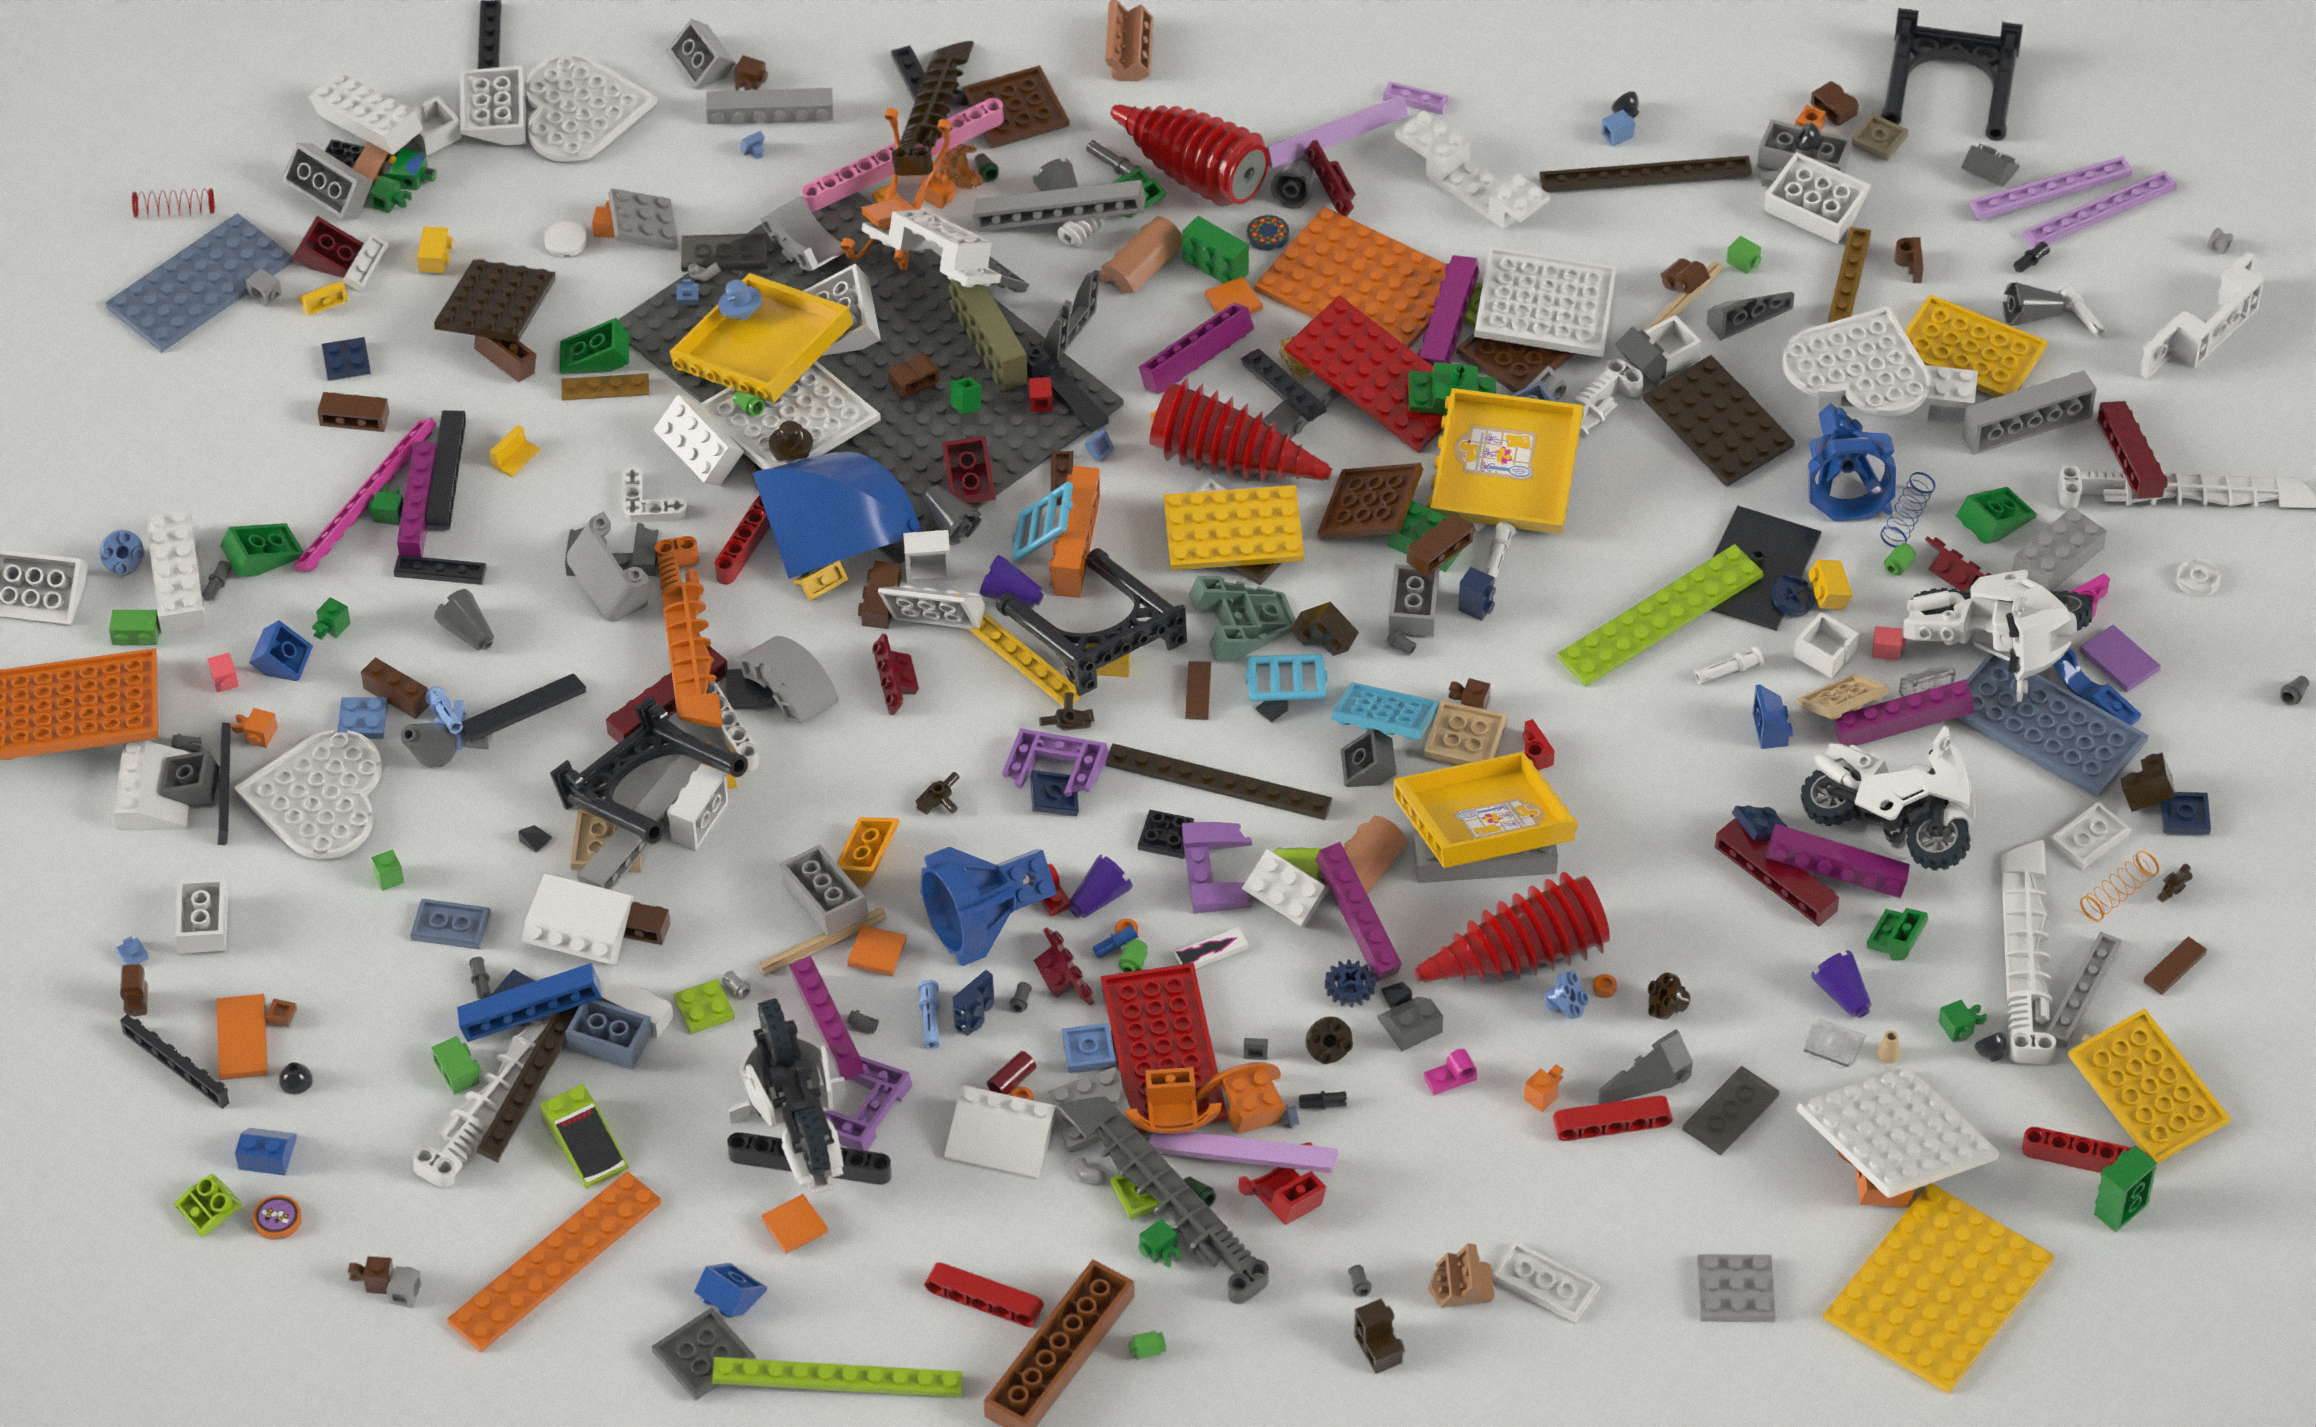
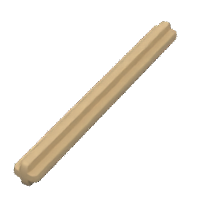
(1685, 298)
(818, 943)

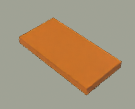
(241, 1036)

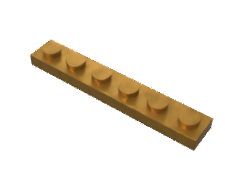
(1849, 274)

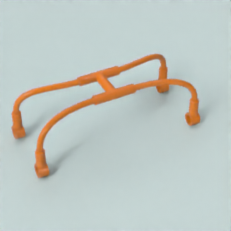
(900, 255)

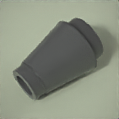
(2293, 692)

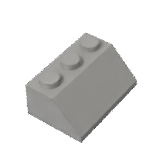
(700, 54)

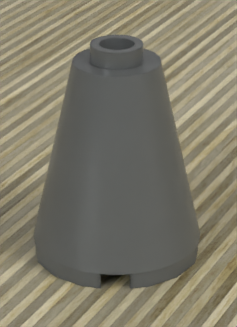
(1055, 176)
(1294, 183)
(2030, 304)
(951, 513)
(465, 620)
(430, 743)

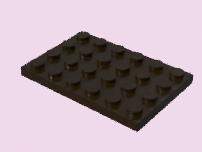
(495, 300)
(1718, 420)

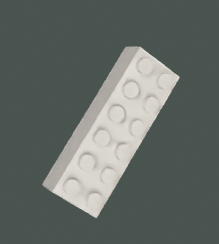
(366, 113)
(175, 571)

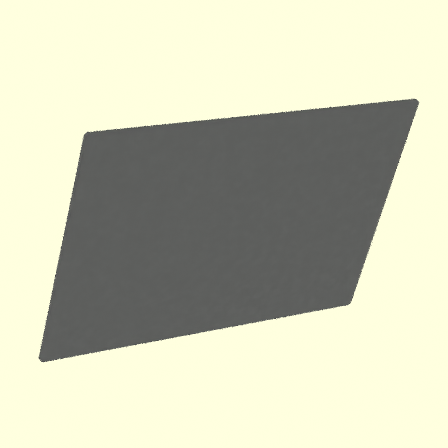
(911, 321)

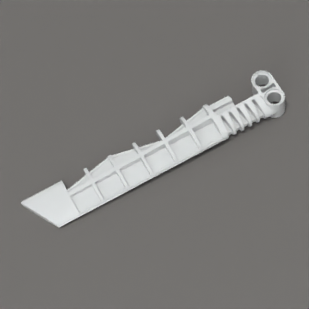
(1598, 399)
(2211, 488)
(2023, 929)
(475, 1116)

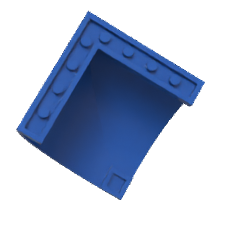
(833, 509)

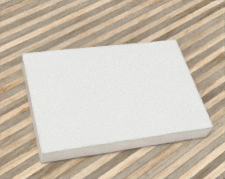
(2090, 835)

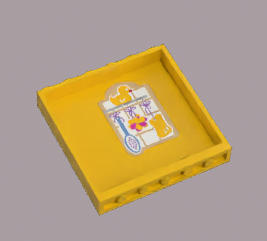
(1506, 460)
(1484, 809)

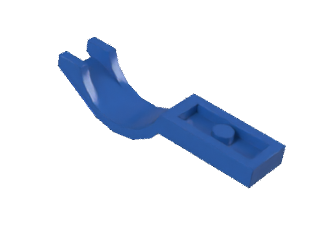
(2101, 695)

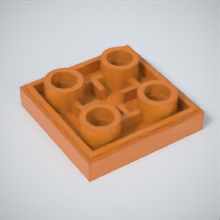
(881, 212)
(1233, 291)
(877, 950)
(794, 1223)

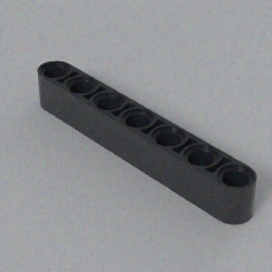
(446, 469)
(747, 1148)

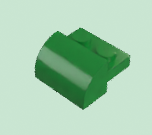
(1153, 190)
(1897, 932)

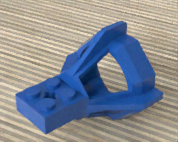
(1845, 450)
(974, 903)

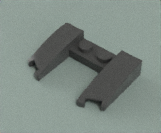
(1067, 325)
(642, 556)

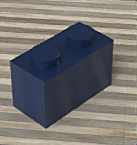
(1476, 593)

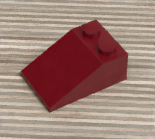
(327, 249)
(969, 469)

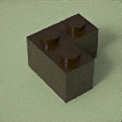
(1327, 626)
(2149, 785)
(1376, 1336)

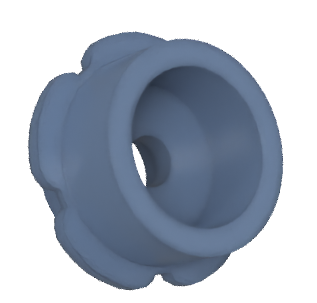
(1290, 1116)

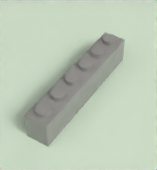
(769, 105)

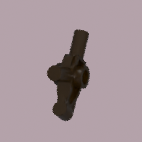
(1068, 717)
(938, 794)
(2175, 882)

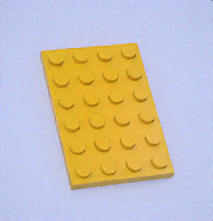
(1970, 341)
(1233, 527)
(2149, 1086)

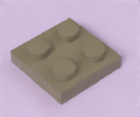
(1879, 137)

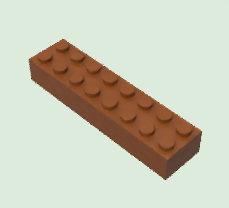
(1059, 1347)

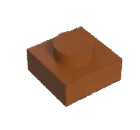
(281, 1012)

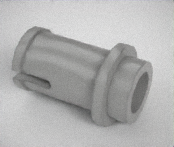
(1769, 176)
(740, 987)

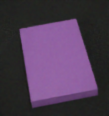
(2120, 658)

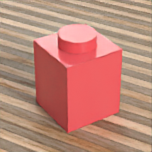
(1888, 643)
(223, 672)

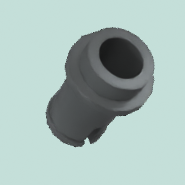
(1401, 642)
(184, 742)
(1019, 1001)
(862, 1021)
(1362, 1286)

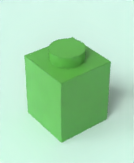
(1744, 254)
(387, 870)

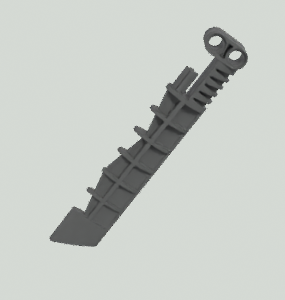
(1153, 1175)

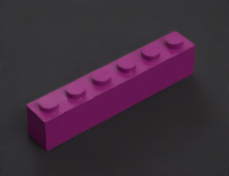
(1450, 310)
(1196, 348)
(413, 518)
(1905, 714)
(1838, 860)
(1358, 911)
(826, 1018)

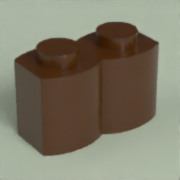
(1838, 105)
(1684, 275)
(913, 375)
(134, 990)

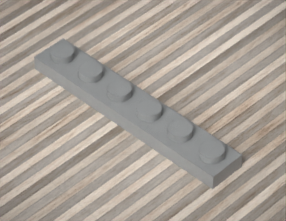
(2083, 988)

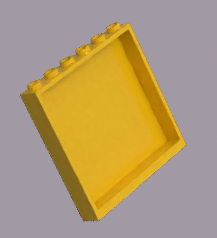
(769, 347)

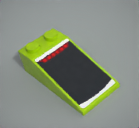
(583, 1135)

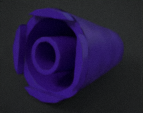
(1008, 578)
(1099, 887)
(1843, 983)

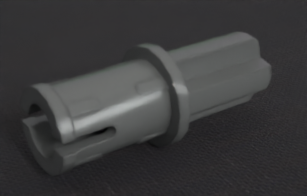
(217, 580)
(480, 977)

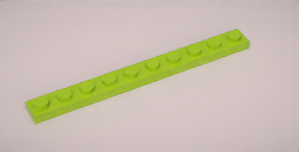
(837, 1377)

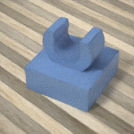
(753, 144)
(687, 293)
(1099, 445)
(132, 951)

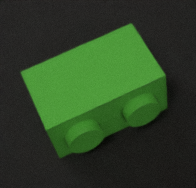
(134, 627)
(456, 1065)

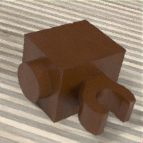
(750, 73)
(1474, 694)
(375, 1273)

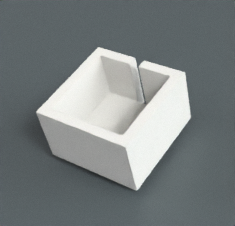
(439, 126)
(1678, 341)
(927, 556)
(1826, 645)

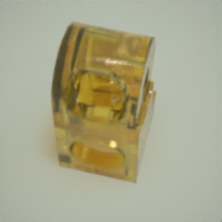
(1296, 368)

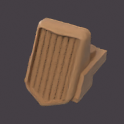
(1462, 1279)

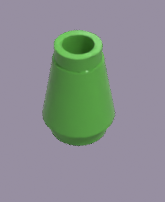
(749, 403)

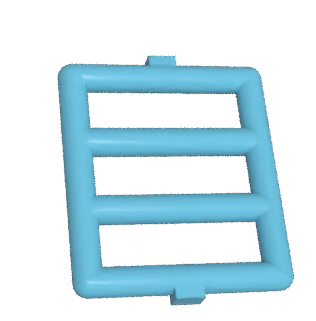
(1049, 532)
(1278, 695)

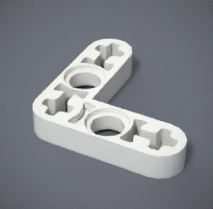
(642, 507)

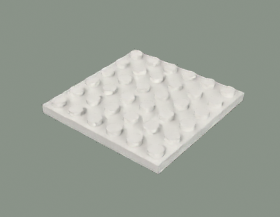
(1545, 301)
(814, 401)
(1898, 1131)

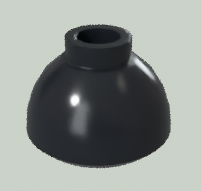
(1628, 102)
(1809, 138)
(1992, 1046)
(295, 1078)

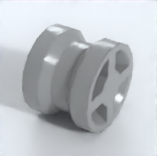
(2220, 240)

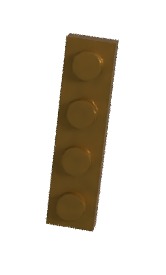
(605, 386)

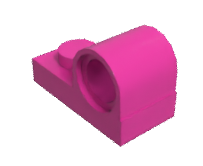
(2095, 590)
(1455, 1073)

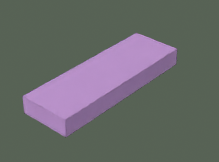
(1417, 97)

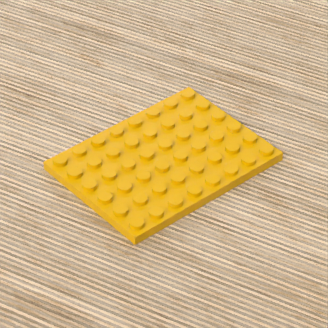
(1939, 1287)

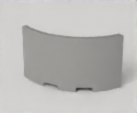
(801, 235)
(793, 675)

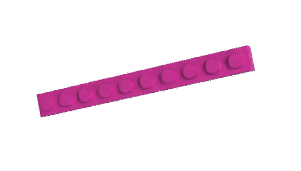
(360, 500)

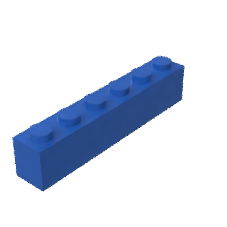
(529, 1002)

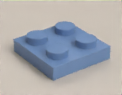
(363, 716)
(1088, 1047)

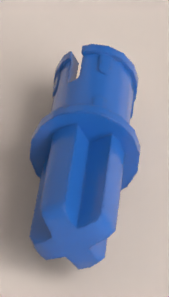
(1115, 941)

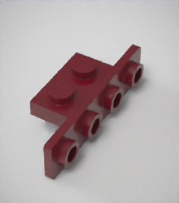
(1332, 179)
(1952, 568)
(895, 673)
(1059, 970)

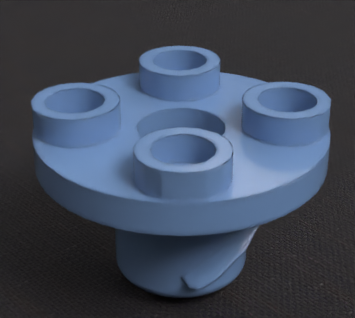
(739, 300)
(121, 552)
(1567, 996)

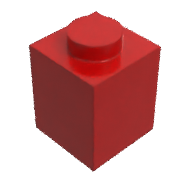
(1040, 394)

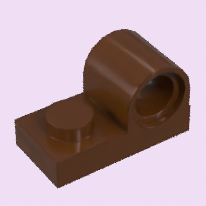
(1909, 254)

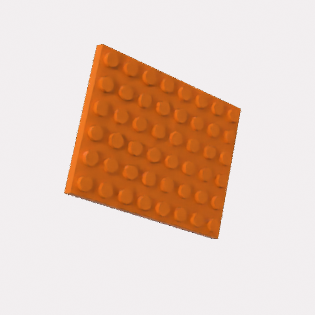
(1361, 265)
(79, 704)

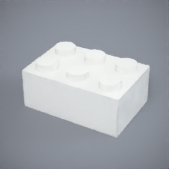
(698, 806)
(1285, 888)
(201, 915)

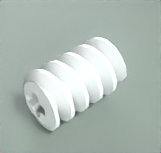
(1077, 231)

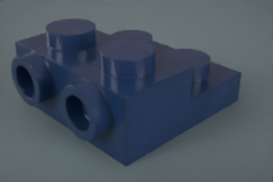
(972, 1002)

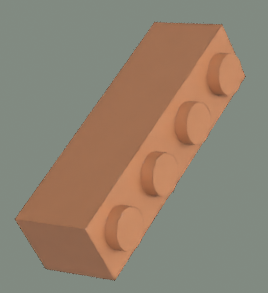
(372, 162)

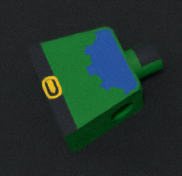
(409, 169)

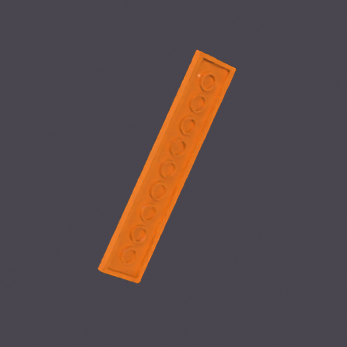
(553, 1261)

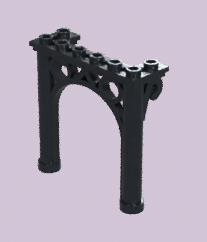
(1954, 46)
(1082, 662)
(655, 729)

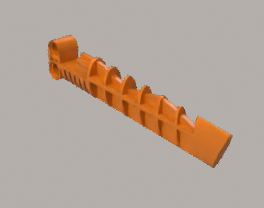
(686, 647)

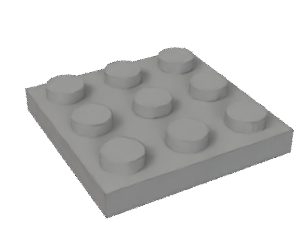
(643, 219)
(1097, 1085)
(1736, 1288)

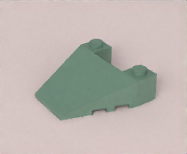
(1246, 615)

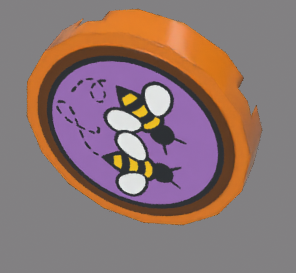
(277, 1217)

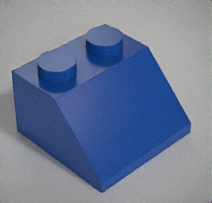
(281, 652)
(1770, 719)
(265, 1151)
(729, 1289)

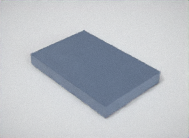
(450, 924)

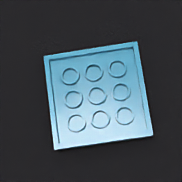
(1385, 711)

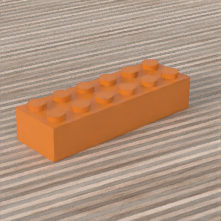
(1075, 543)

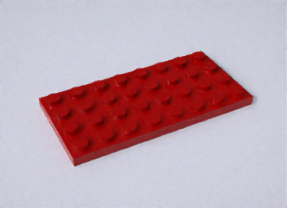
(1366, 368)
(1160, 1025)

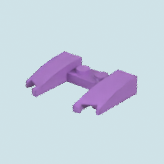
(1030, 744)
(1197, 841)
(886, 1087)

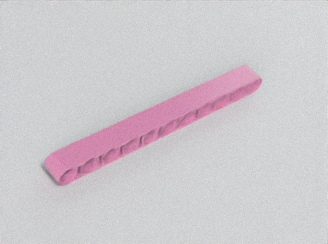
(880, 165)

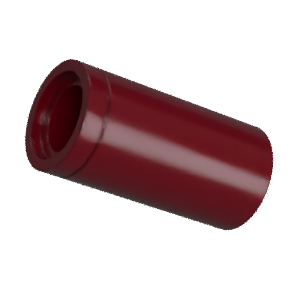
(1012, 1073)

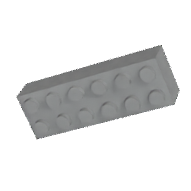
(2029, 412)
(1524, 863)

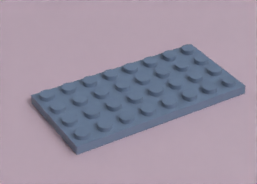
(197, 282)
(2051, 726)

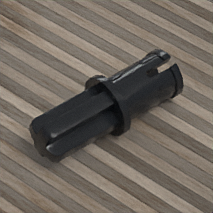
(2031, 257)
(1322, 1100)

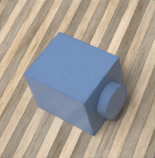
(1618, 127)

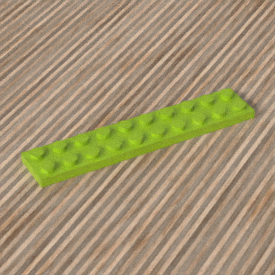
(1660, 615)

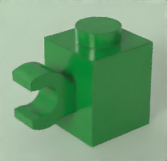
(387, 194)
(965, 395)
(387, 506)
(332, 619)
(1959, 1020)
(1159, 1243)

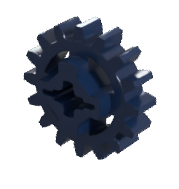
(1350, 983)

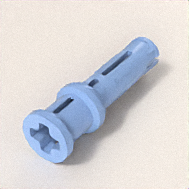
(442, 706)
(929, 1005)

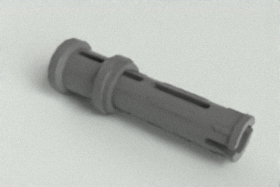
(1120, 164)

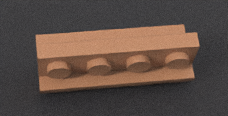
(1129, 42)
(1142, 255)
(1373, 850)

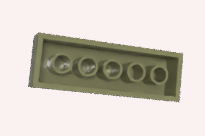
(990, 333)

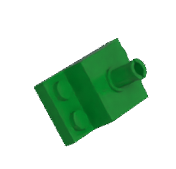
(1430, 389)

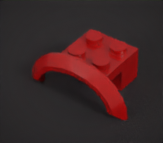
(1286, 1192)

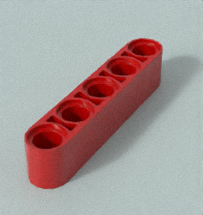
(742, 543)
(1612, 1118)
(2094, 1153)
(984, 1294)

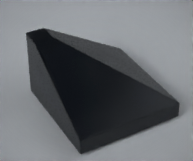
(960, 98)
(1272, 709)
(533, 837)
(1397, 994)

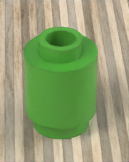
(1900, 559)
(1133, 956)
(1147, 1345)

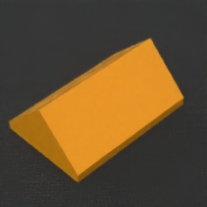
(866, 848)

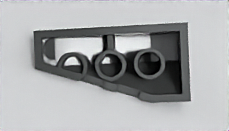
(1743, 314)
(1659, 1070)

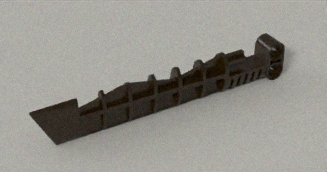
(921, 133)

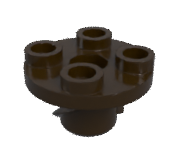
(790, 442)
(1667, 996)
(1329, 1040)

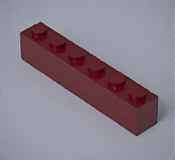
(2131, 450)
(625, 720)
(1787, 881)

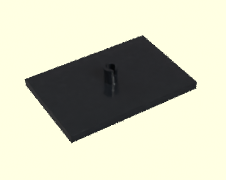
(1777, 549)

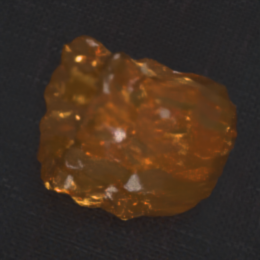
(957, 167)

